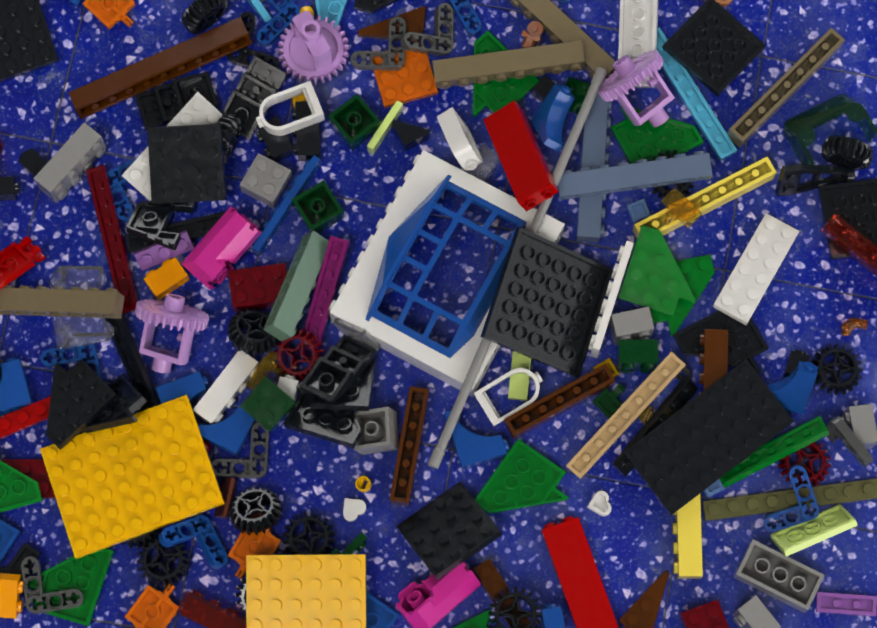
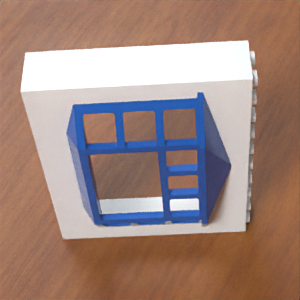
(389, 249)

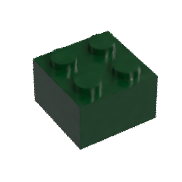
(354, 122)
(318, 207)
(637, 356)
(268, 404)

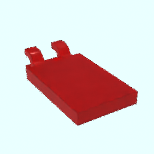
(17, 260)

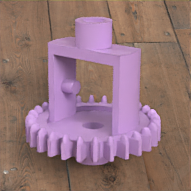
(315, 37)
(631, 73)
(171, 313)

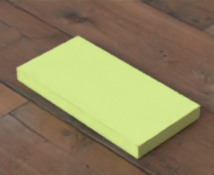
(825, 525)

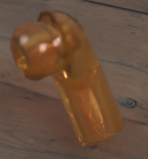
(851, 324)

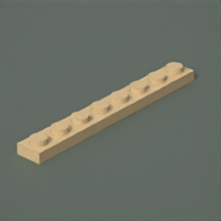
(625, 415)

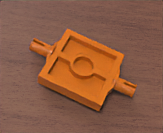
(110, 11)
(252, 545)
(153, 608)

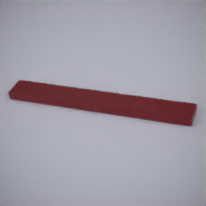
(112, 236)

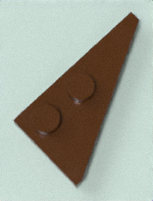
(414, 23)
(645, 609)

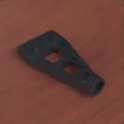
(790, 176)

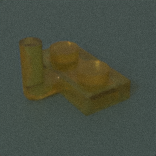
(680, 208)
(266, 365)

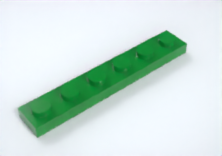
(777, 449)

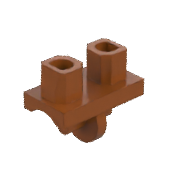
(532, 35)

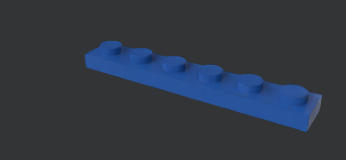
(280, 212)

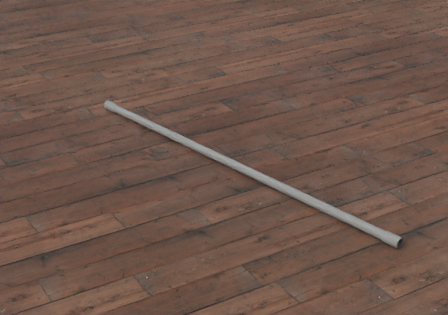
(439, 450)

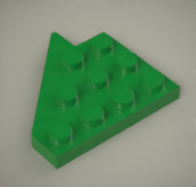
(497, 94)
(647, 142)
(697, 274)
(654, 275)
(522, 482)
(17, 489)
(81, 574)

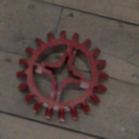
(284, 349)
(800, 454)

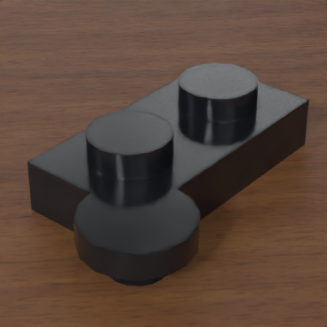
(15, 565)

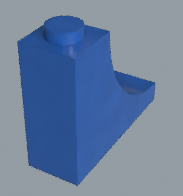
(552, 114)
(191, 385)
(13, 387)
(796, 388)
(229, 433)
(476, 449)

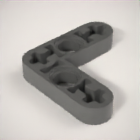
(438, 39)
(387, 56)
(840, 430)
(248, 472)
(38, 594)

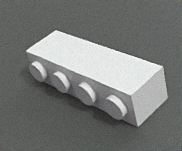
(226, 388)

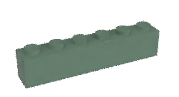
(297, 287)

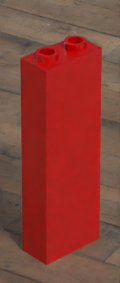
(520, 156)
(578, 574)

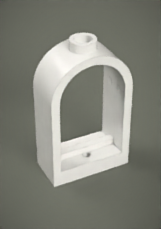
(313, 103)
(460, 139)
(487, 405)

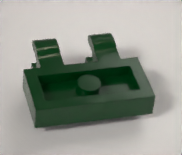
(579, 91)
(608, 402)

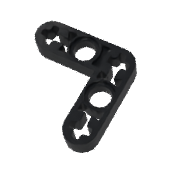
(245, 53)

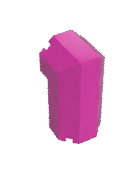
(221, 248)
(434, 599)

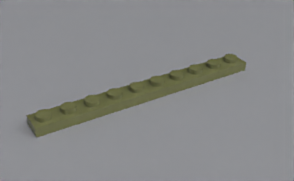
(775, 501)

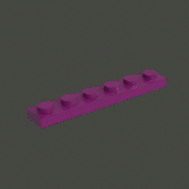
(326, 287)

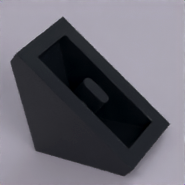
(409, 135)

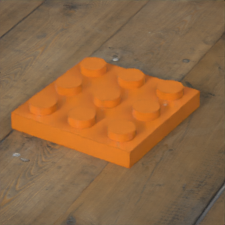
(409, 83)

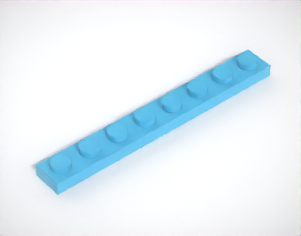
(695, 103)

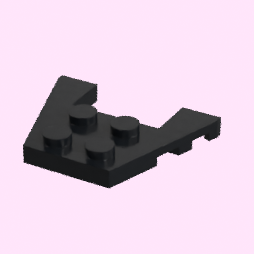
(151, 220)

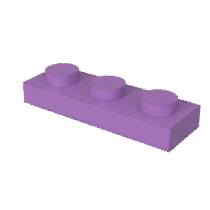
(157, 254)
(846, 604)

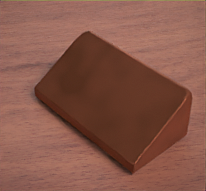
(227, 490)

